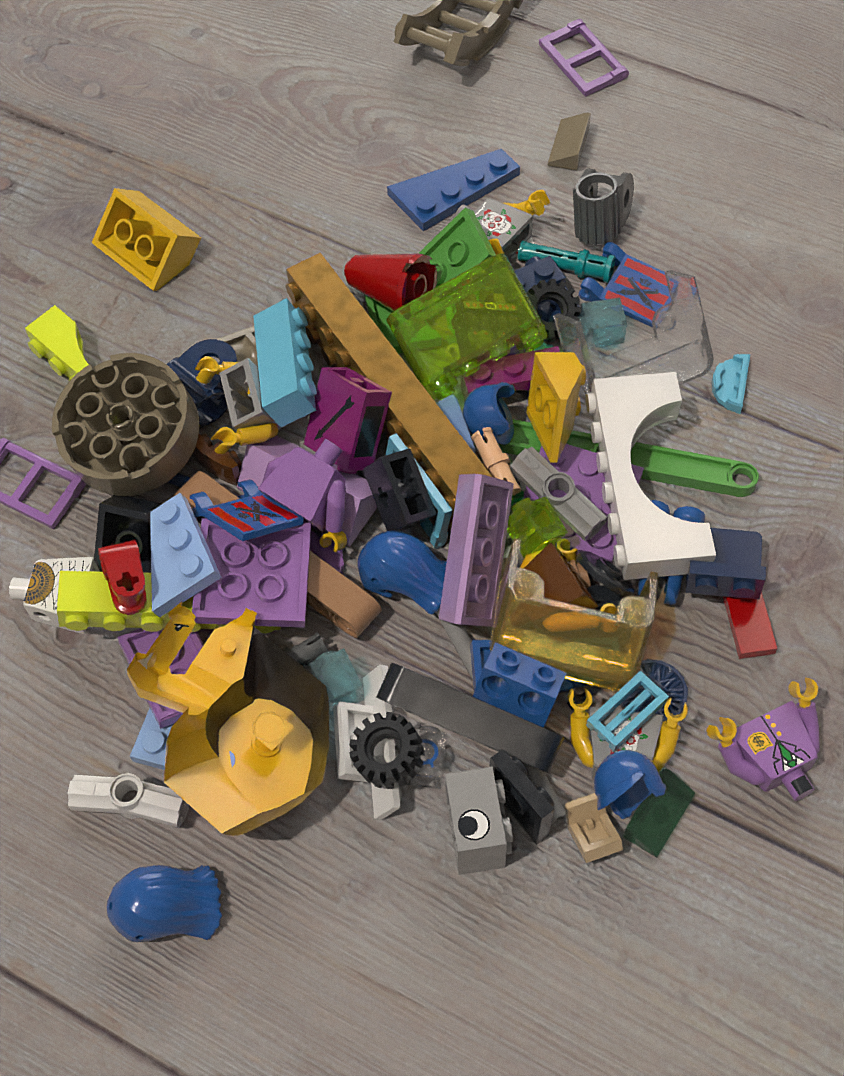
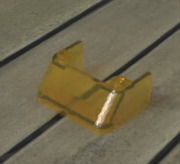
(577, 640)

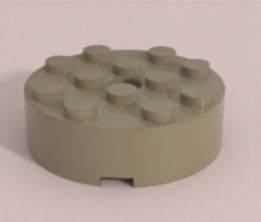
(126, 424)

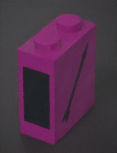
(349, 415)

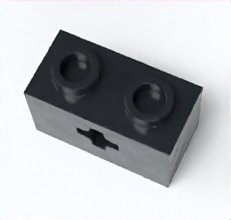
(399, 491)

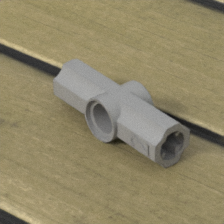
(573, 508)

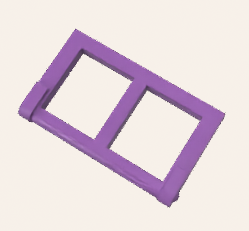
(567, 66)
(40, 464)

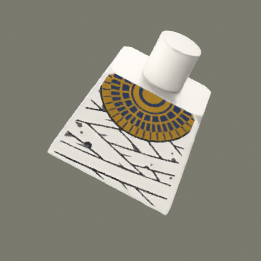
(41, 590)

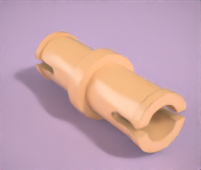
(493, 458)

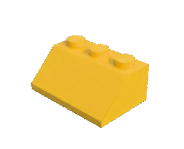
(145, 238)

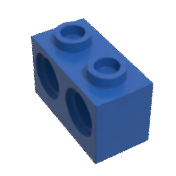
(519, 684)

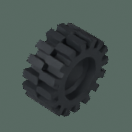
(558, 294)
(374, 733)

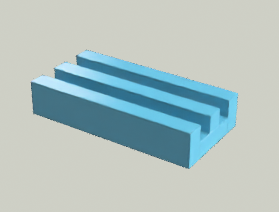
(606, 732)

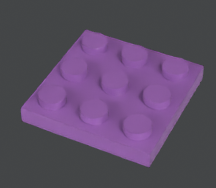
(583, 469)
(258, 575)

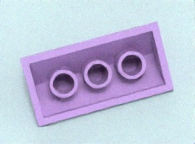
(358, 498)
(476, 550)

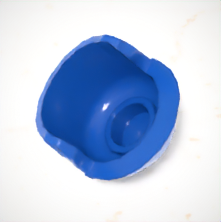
(487, 409)
(626, 781)

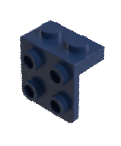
(735, 568)

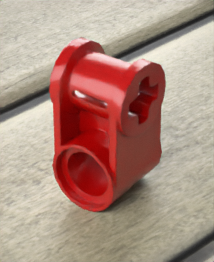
(125, 576)

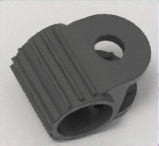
(601, 218)

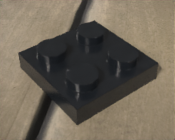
(526, 803)

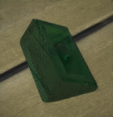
(659, 815)

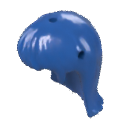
(402, 565)
(165, 902)

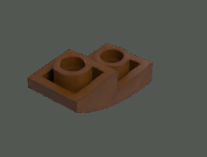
(223, 466)

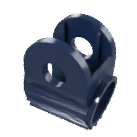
(207, 397)

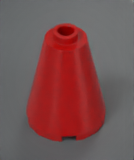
(391, 277)

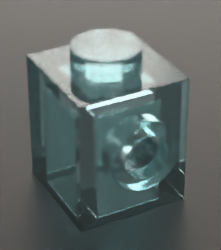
(603, 322)
(339, 676)

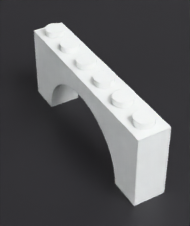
(643, 532)

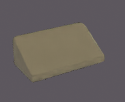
(570, 141)

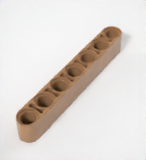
(327, 589)

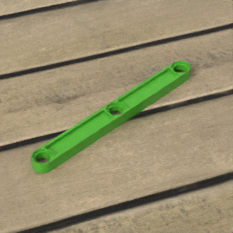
(659, 463)

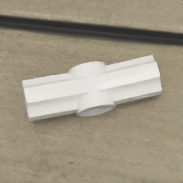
(105, 796)

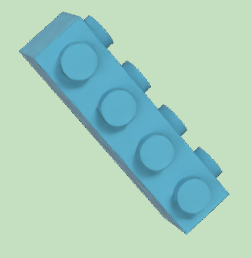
(284, 363)

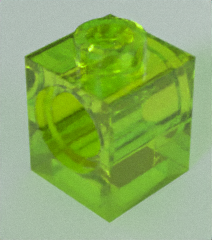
(535, 525)

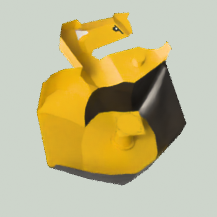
(242, 700)

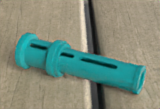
(581, 263)

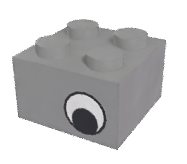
(476, 820)

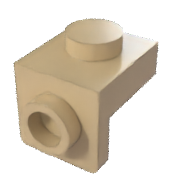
(591, 828)

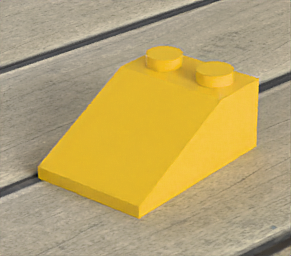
(555, 399)

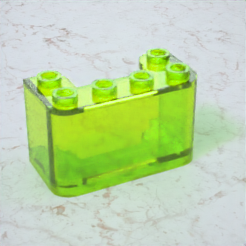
(466, 325)

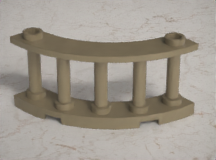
(457, 47)

